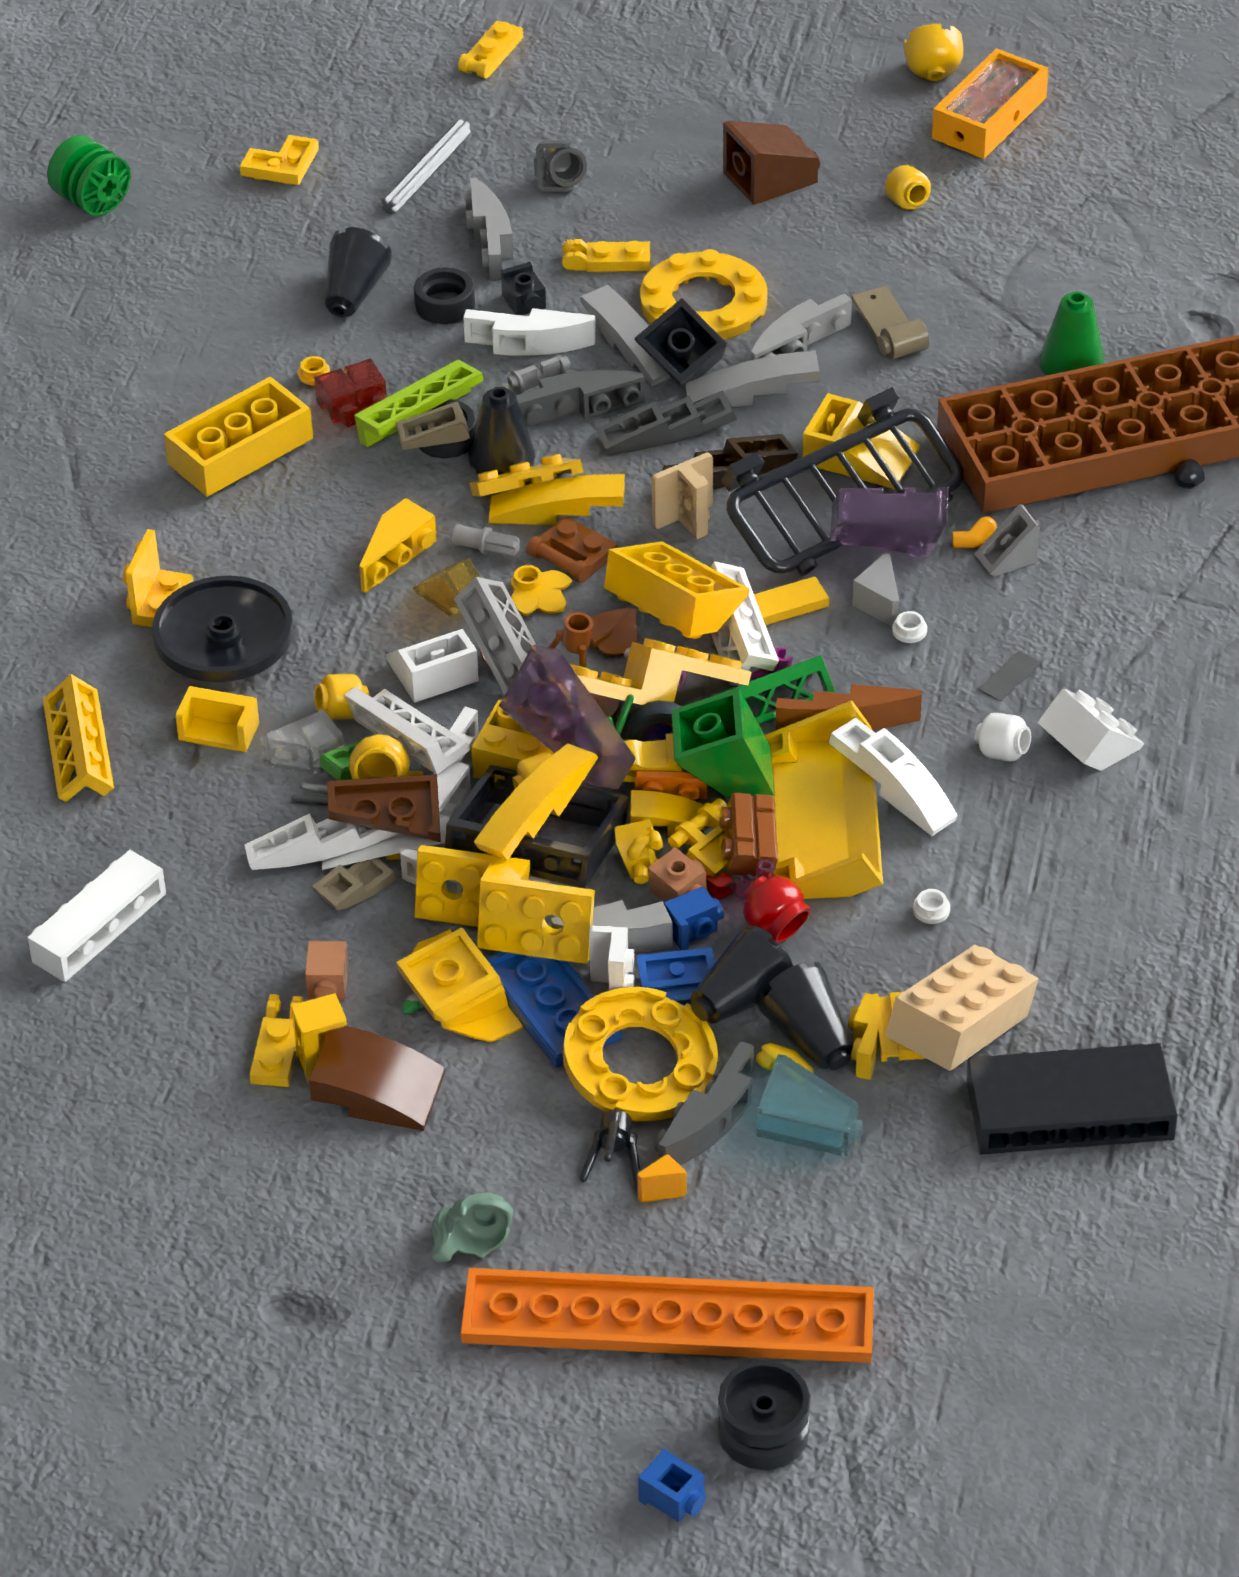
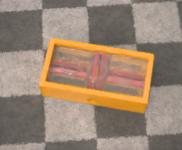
(989, 103)

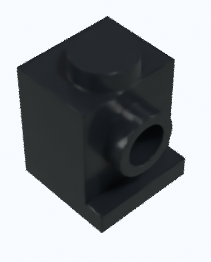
(522, 289)

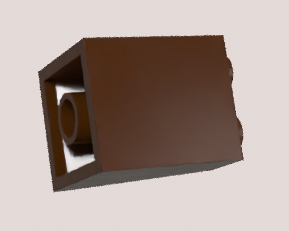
(766, 160)

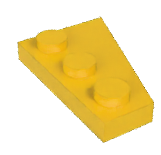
(491, 482)

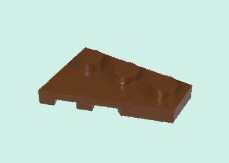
(388, 804)

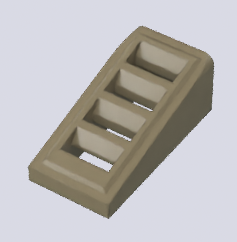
(443, 425)

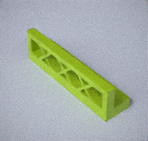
(444, 384)

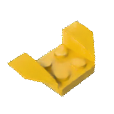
(459, 987)

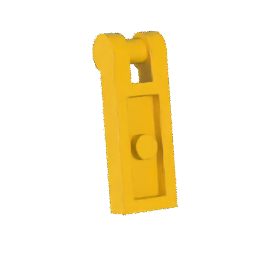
(491, 49)

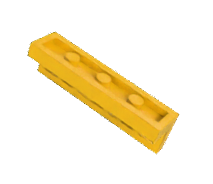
(84, 732)

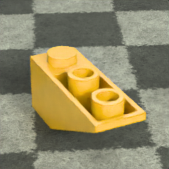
(397, 539)

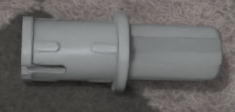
(485, 540)

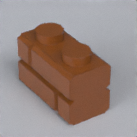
(749, 832)

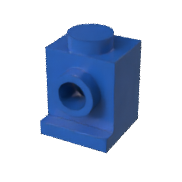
(693, 916)
(672, 1486)

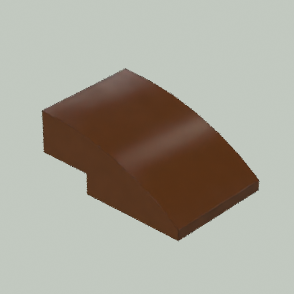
(375, 1078)

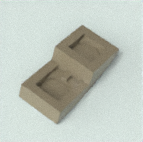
(352, 886)

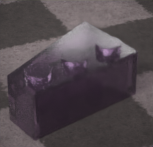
(889, 521)

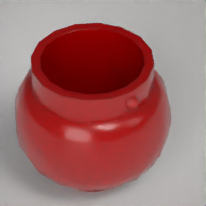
(776, 907)

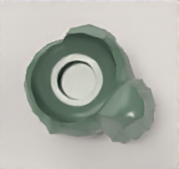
(471, 1226)

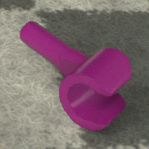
(782, 664)

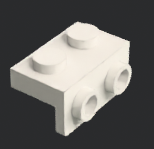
(611, 957)

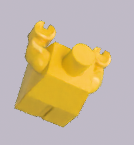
(637, 847)

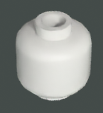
(1003, 737)

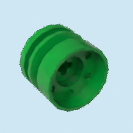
(88, 175)

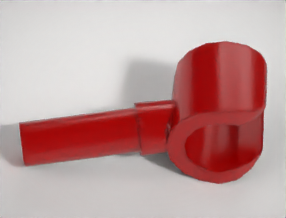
(718, 885)

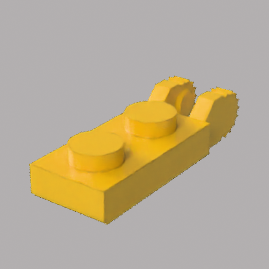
(606, 256)
(275, 1047)

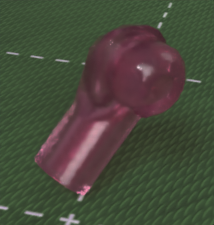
(764, 868)

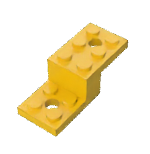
(655, 672)
(504, 904)

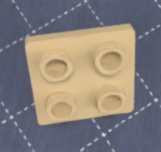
(684, 495)

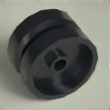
(763, 1415)

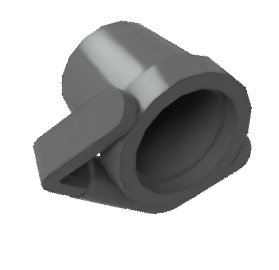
(563, 163)

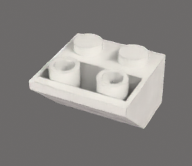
(436, 665)
(1089, 729)

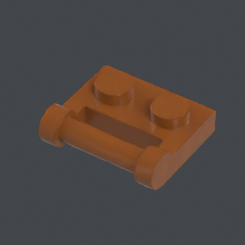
(572, 548)

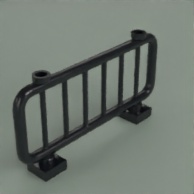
(876, 408)

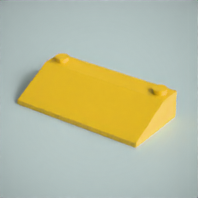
(824, 809)

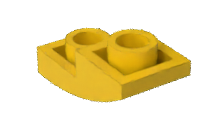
(865, 1031)

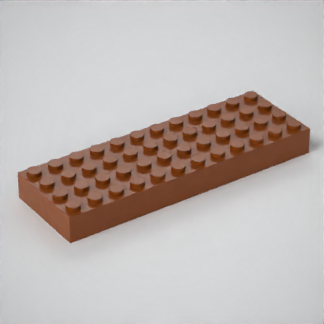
(1096, 424)

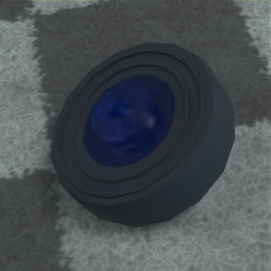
(652, 721)

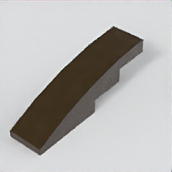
(773, 449)

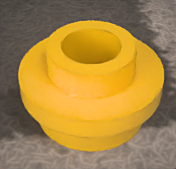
(312, 367)

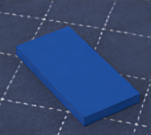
(544, 998)

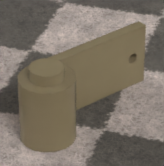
(889, 324)

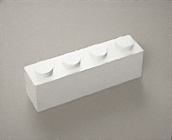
(96, 915)

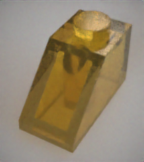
(446, 584)

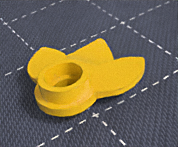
(539, 590)

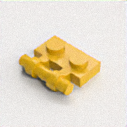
(704, 847)

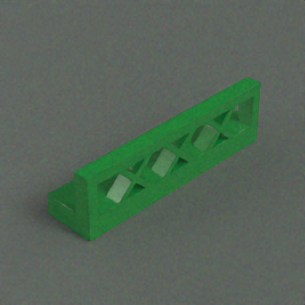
(782, 678)

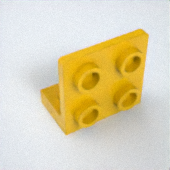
(147, 582)

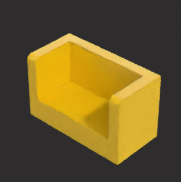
(217, 719)
(311, 1023)

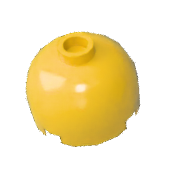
(933, 51)

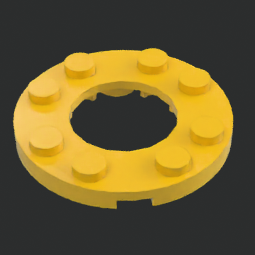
(729, 321)
(649, 1009)

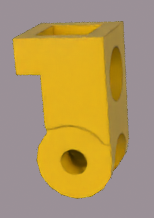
(652, 756)

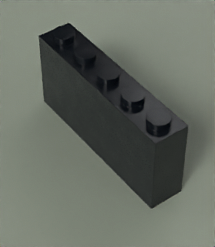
(1071, 1098)

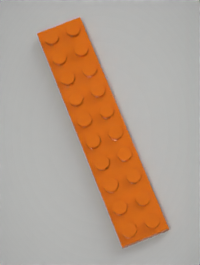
(668, 1315)

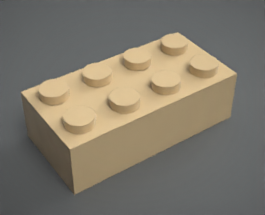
(962, 1007)

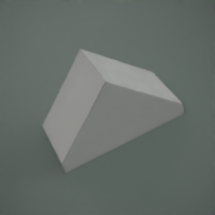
(1011, 544)
(877, 591)

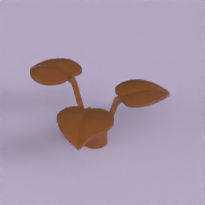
(608, 631)

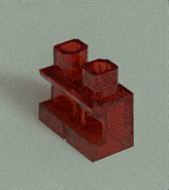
(350, 391)

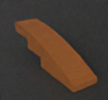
(879, 705)

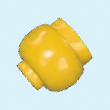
(379, 758)

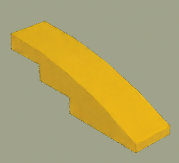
(543, 501)
(530, 804)

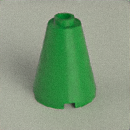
(1073, 336)

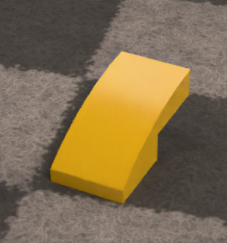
(662, 809)

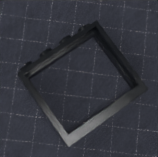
(547, 857)

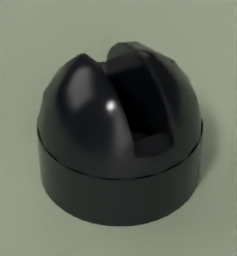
(1189, 474)

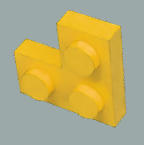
(284, 167)

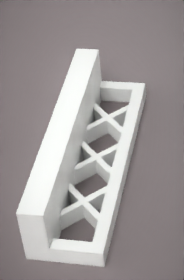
(746, 628)
(413, 735)

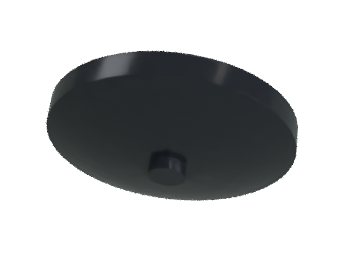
(222, 628)

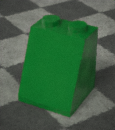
(723, 745)

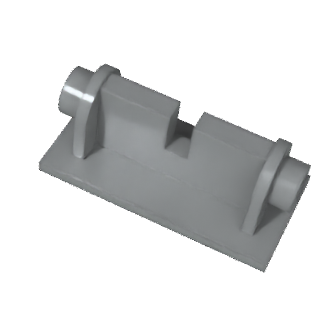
(528, 378)

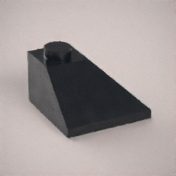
(682, 343)

